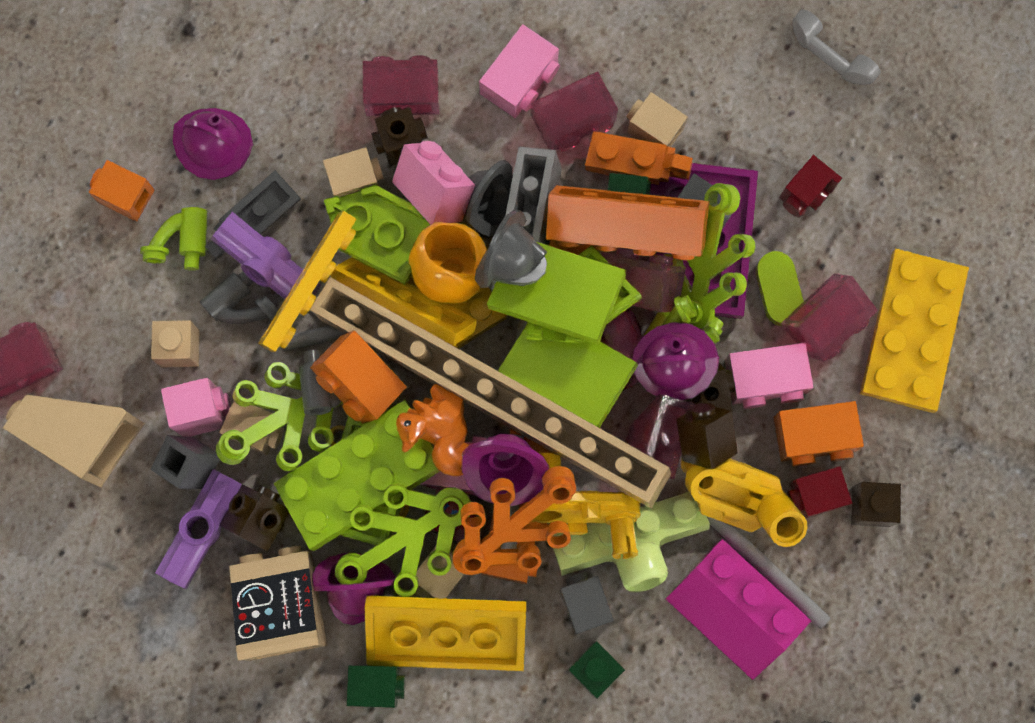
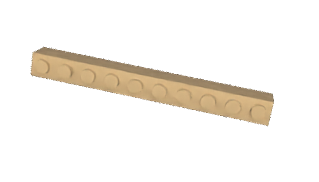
(493, 393)

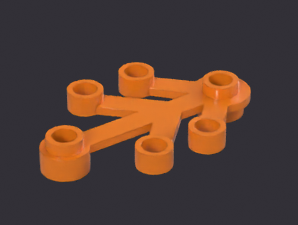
(476, 554)

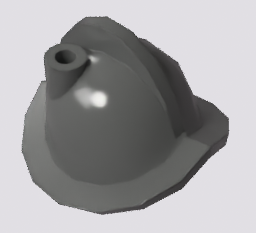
(489, 198)
(512, 255)

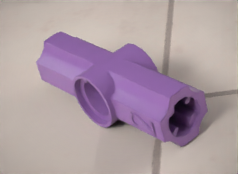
(261, 257)
(187, 552)

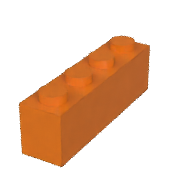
(627, 221)

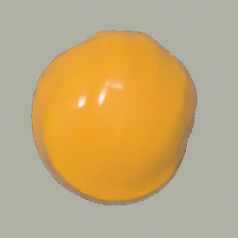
(447, 261)

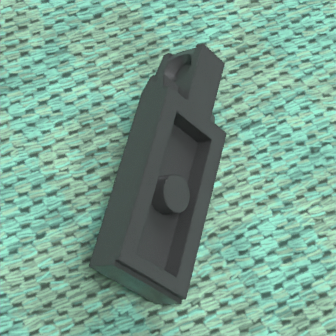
(260, 207)

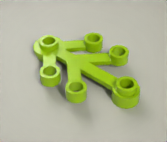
(710, 264)
(288, 412)
(408, 533)

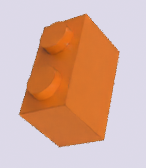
(357, 378)
(818, 432)

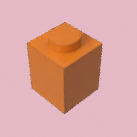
(121, 190)

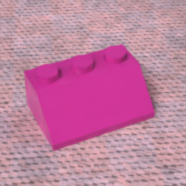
(738, 609)

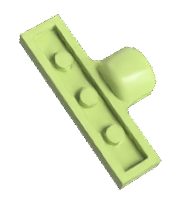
(663, 523)

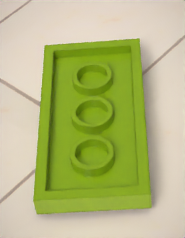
(353, 474)

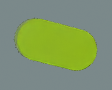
(778, 286)

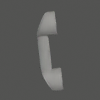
(859, 71)

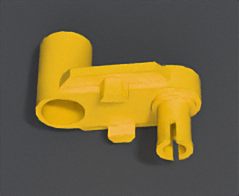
(746, 500)
(597, 507)

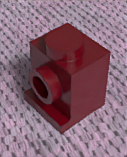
(809, 187)

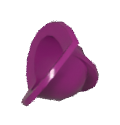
(212, 143)
(676, 361)
(504, 458)
(348, 600)

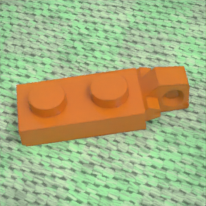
(635, 157)

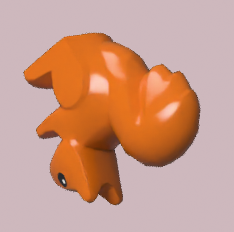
(441, 424)

